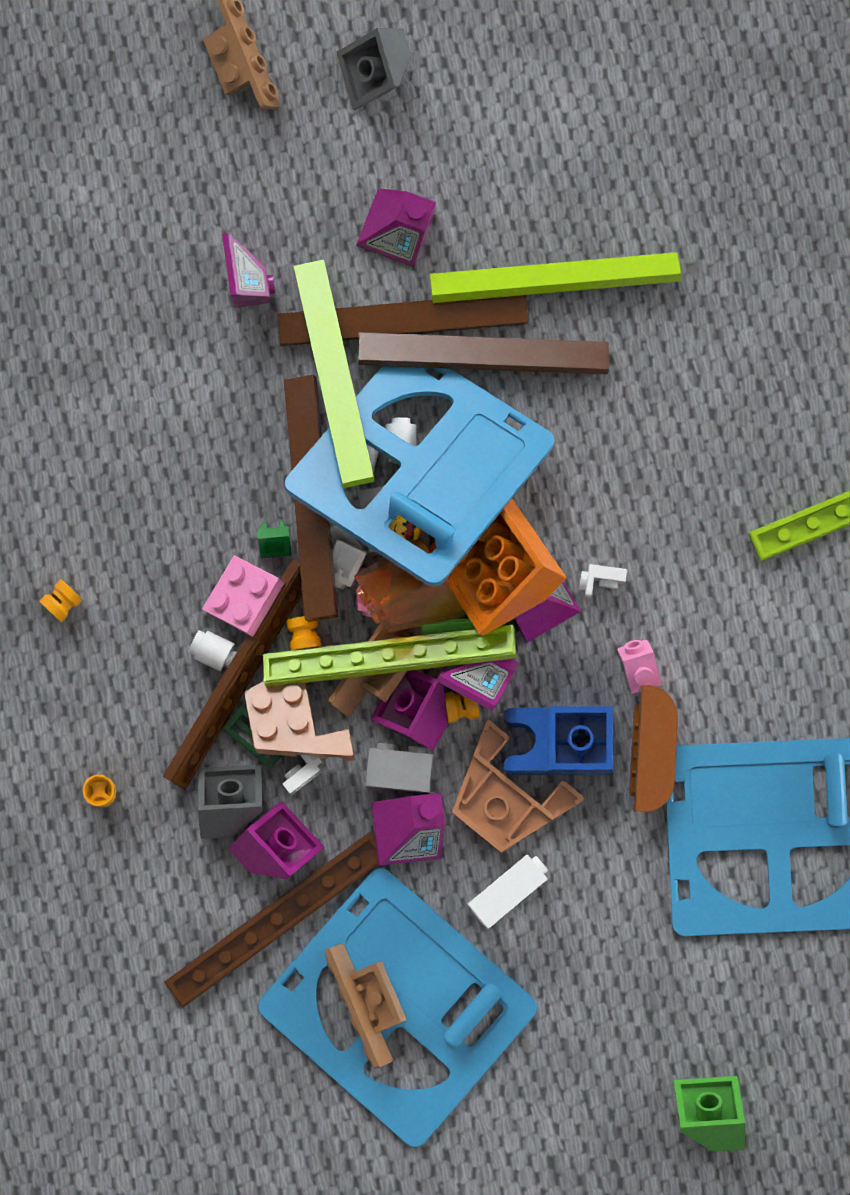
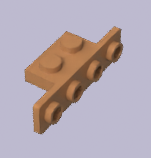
(237, 57)
(351, 690)
(369, 1000)

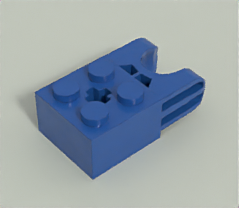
(554, 734)

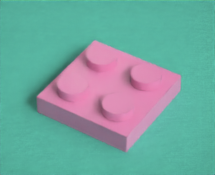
(243, 595)

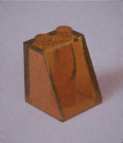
(402, 599)

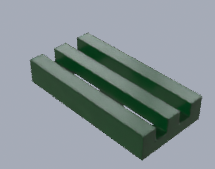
(235, 720)

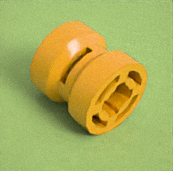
(66, 595)
(303, 634)
(454, 707)
(95, 791)

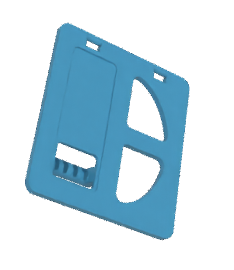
(444, 485)
(750, 801)
(429, 973)

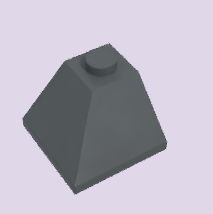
(374, 64)
(228, 799)

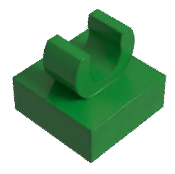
(274, 541)

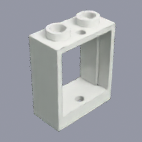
(508, 890)

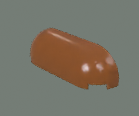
(653, 749)

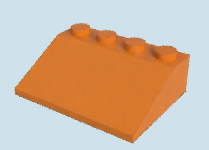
(504, 572)

